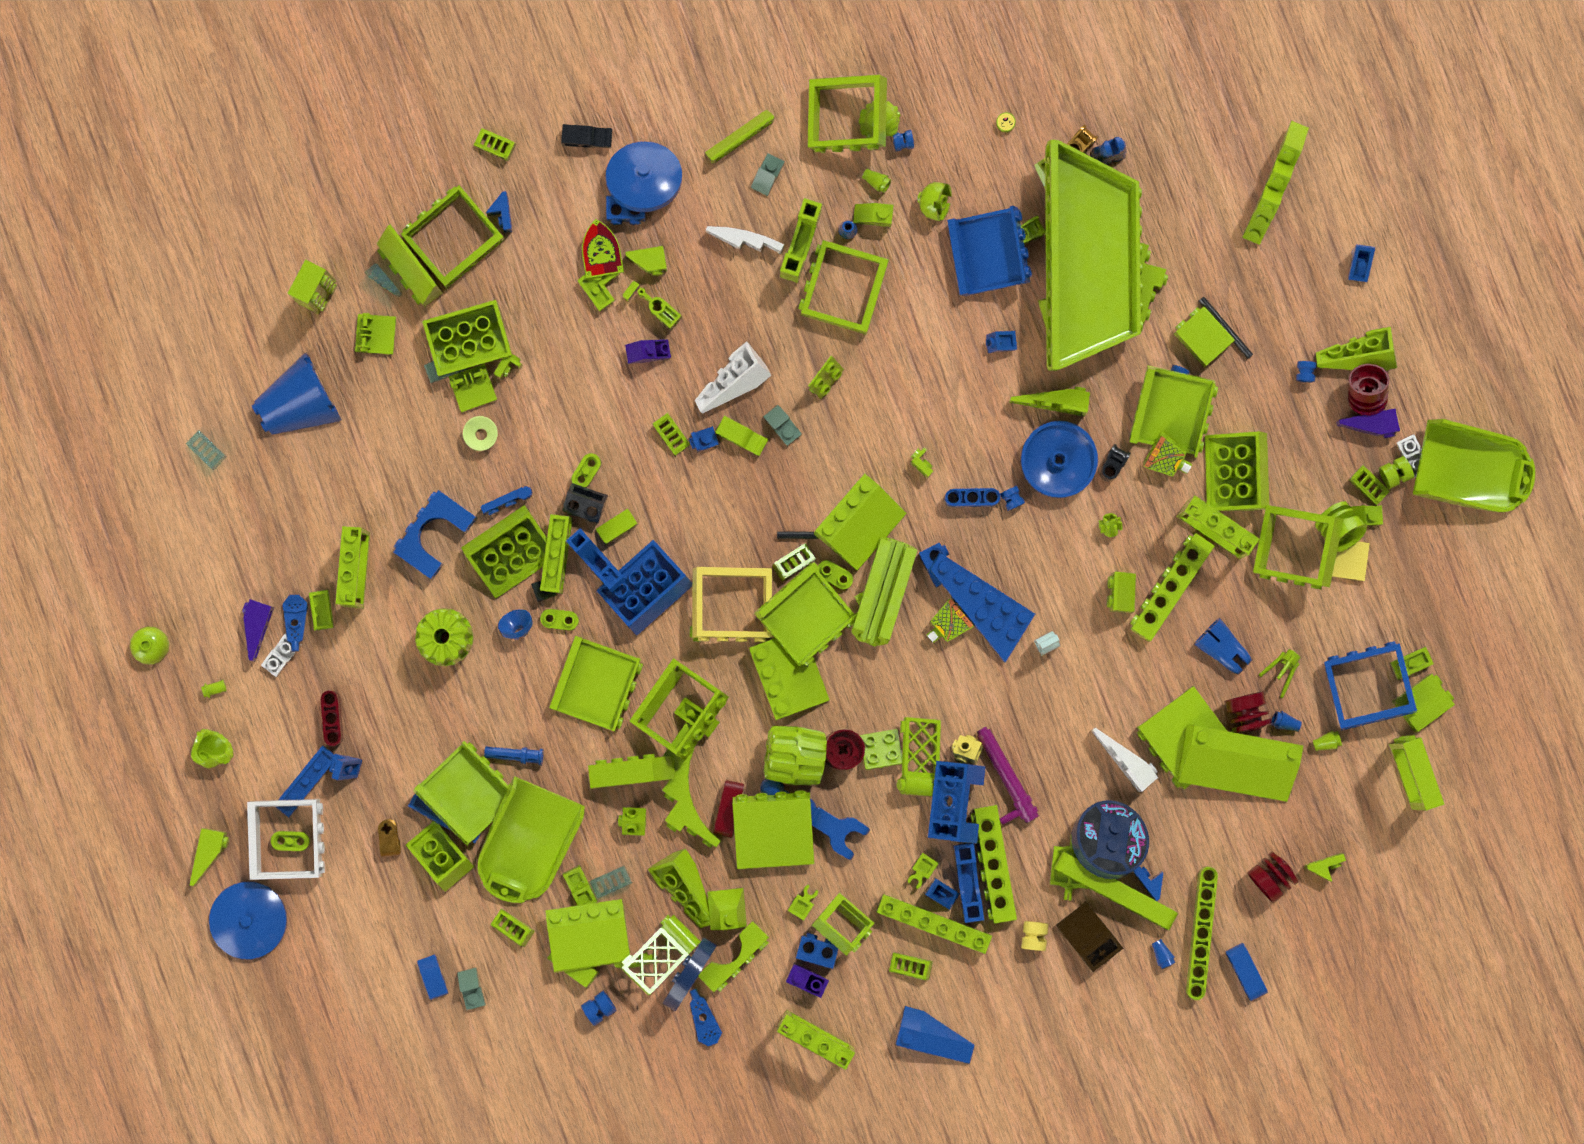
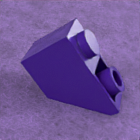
(647, 351)
(807, 980)

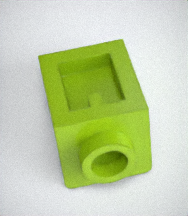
(504, 367)
(922, 466)

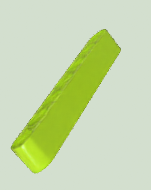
(1117, 892)
(1205, 942)

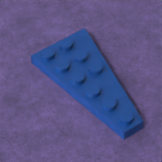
(990, 610)

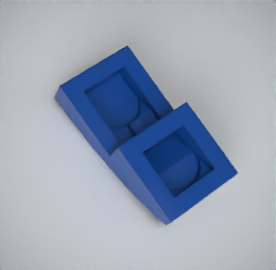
(432, 977)

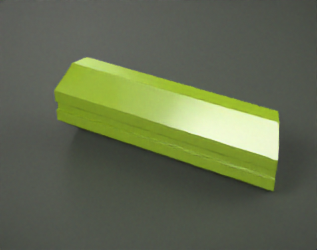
(884, 592)

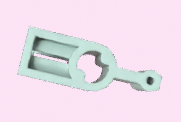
(1047, 643)

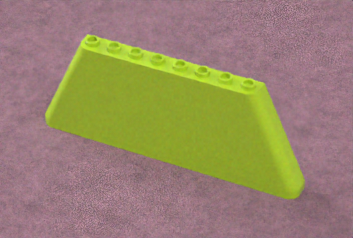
(1090, 256)

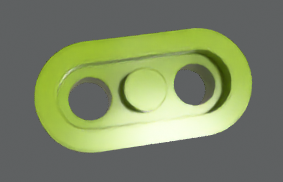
(585, 470)
(835, 574)
(559, 618)
(290, 841)

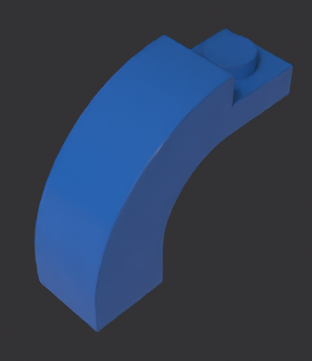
(596, 560)

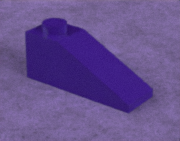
(1380, 424)
(255, 622)

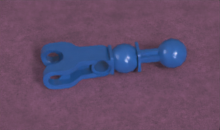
(824, 821)

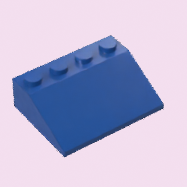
(649, 588)

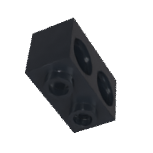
(586, 500)

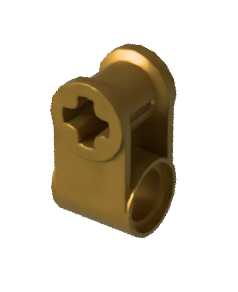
(1083, 139)
(389, 842)

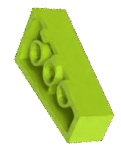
(631, 771)

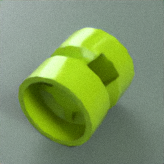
(1391, 477)

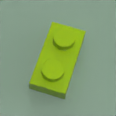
(1414, 662)

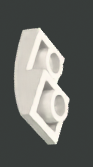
(1411, 450)
(279, 657)

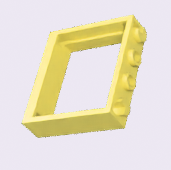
(723, 636)

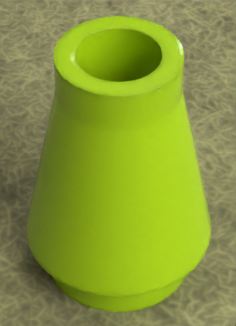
(877, 180)
(1328, 741)

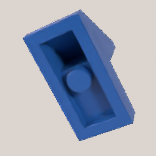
(501, 206)
(1361, 263)
(345, 767)
(1152, 885)

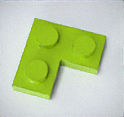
(597, 291)

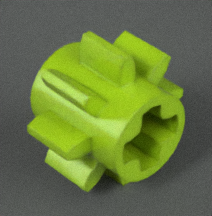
(1110, 525)

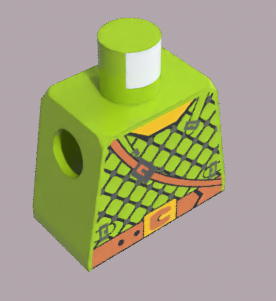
(1167, 456)
(949, 622)

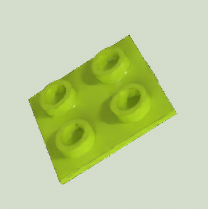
(375, 334)
(826, 377)
(472, 388)
(882, 749)

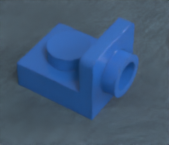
(1001, 341)
(703, 439)

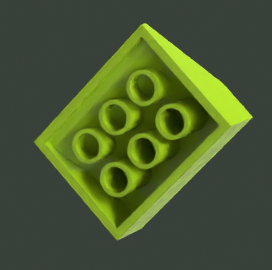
(408, 267)
(467, 337)
(1237, 471)
(860, 522)
(508, 551)
(786, 684)
(587, 935)

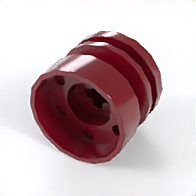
(1368, 389)
(1247, 712)
(853, 746)
(1273, 876)

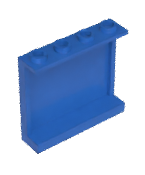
(989, 251)

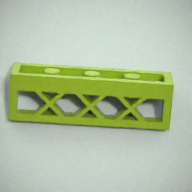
(556, 554)

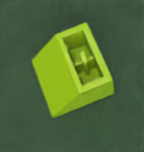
(1121, 592)

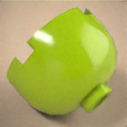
(934, 200)
(149, 645)

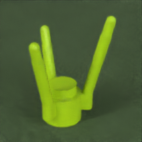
(1290, 660)

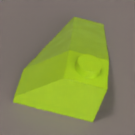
(1373, 348)
(1066, 401)
(682, 880)

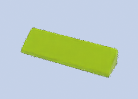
(740, 136)

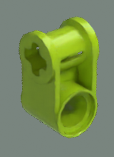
(1033, 229)

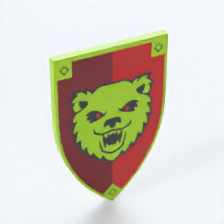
(601, 251)

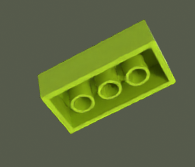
(312, 287)

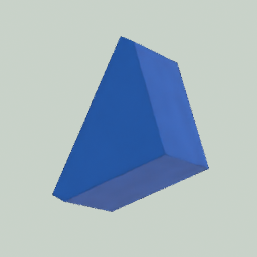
(942, 893)

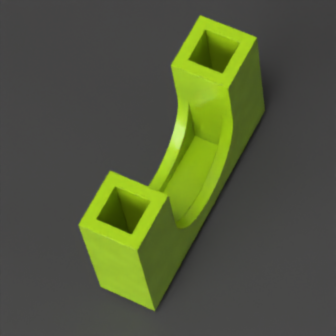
(802, 239)

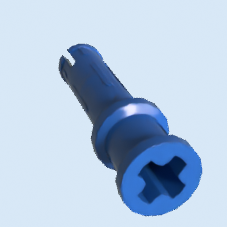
(523, 755)

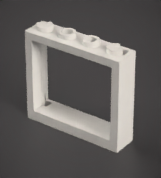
(255, 843)

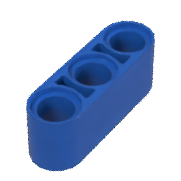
(981, 495)
(1246, 972)

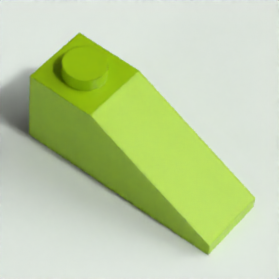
(209, 848)

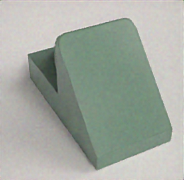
(767, 174)
(782, 425)
(471, 988)

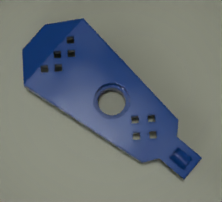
(295, 614)
(706, 1026)

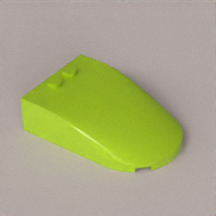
(1473, 467)
(527, 841)

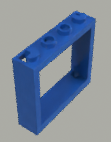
(1377, 716)

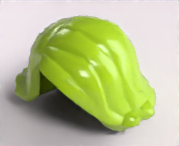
(867, 120)
(211, 749)

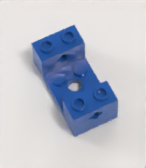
(950, 821)

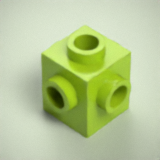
(633, 821)

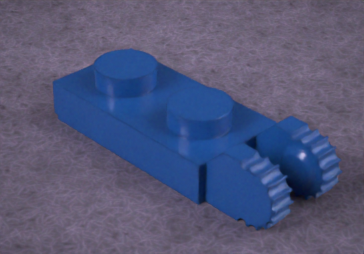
(507, 500)

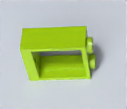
(851, 913)

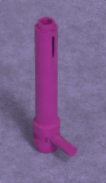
(1022, 801)

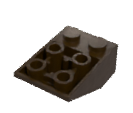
(1089, 936)

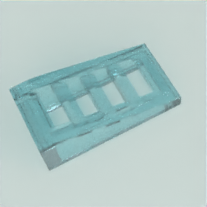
(378, 275)
(216, 461)
(625, 874)

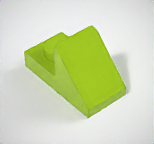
(1369, 514)
(1321, 866)

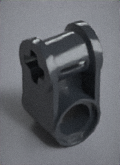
(1116, 460)

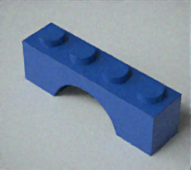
(968, 882)

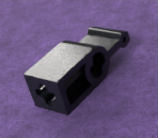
(586, 136)

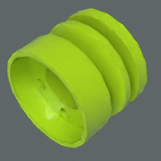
(1352, 528)

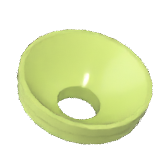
(473, 426)

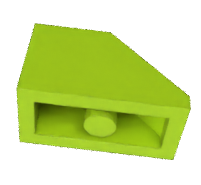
(873, 214)
(650, 260)
(690, 712)

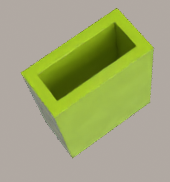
(1203, 336)
(1429, 699)

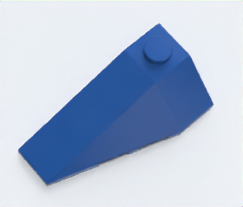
(928, 1035)

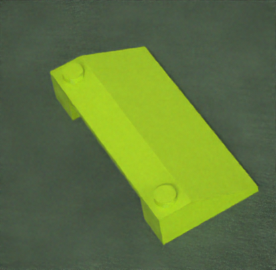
(1239, 763)

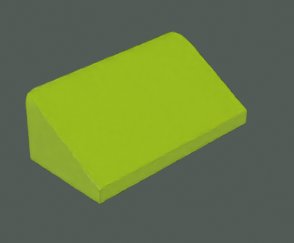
(616, 526)

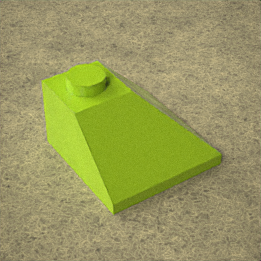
(727, 909)

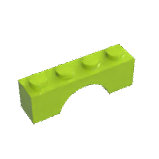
(716, 974)

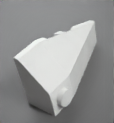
(739, 376)
(1134, 768)

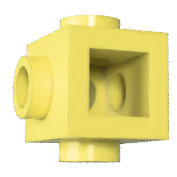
(967, 749)

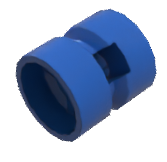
(598, 1008)

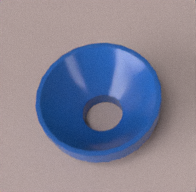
(513, 621)

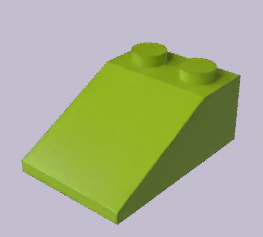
(440, 856)

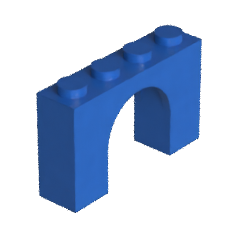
(410, 546)

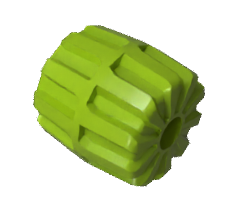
(430, 632)
(795, 755)

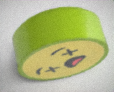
(1005, 122)

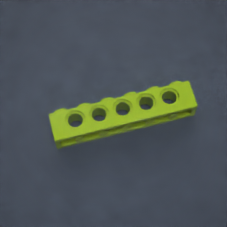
(1202, 548)
(1008, 911)
(934, 923)

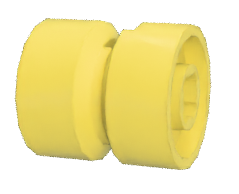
(1034, 935)

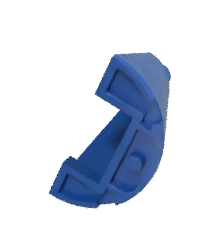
(295, 400)

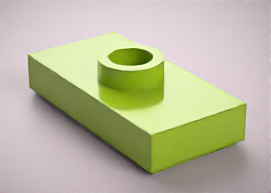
(321, 610)

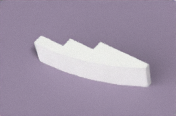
(737, 237)

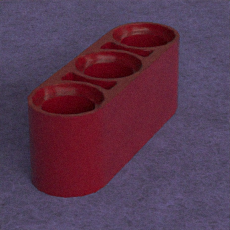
(336, 727)
(725, 819)

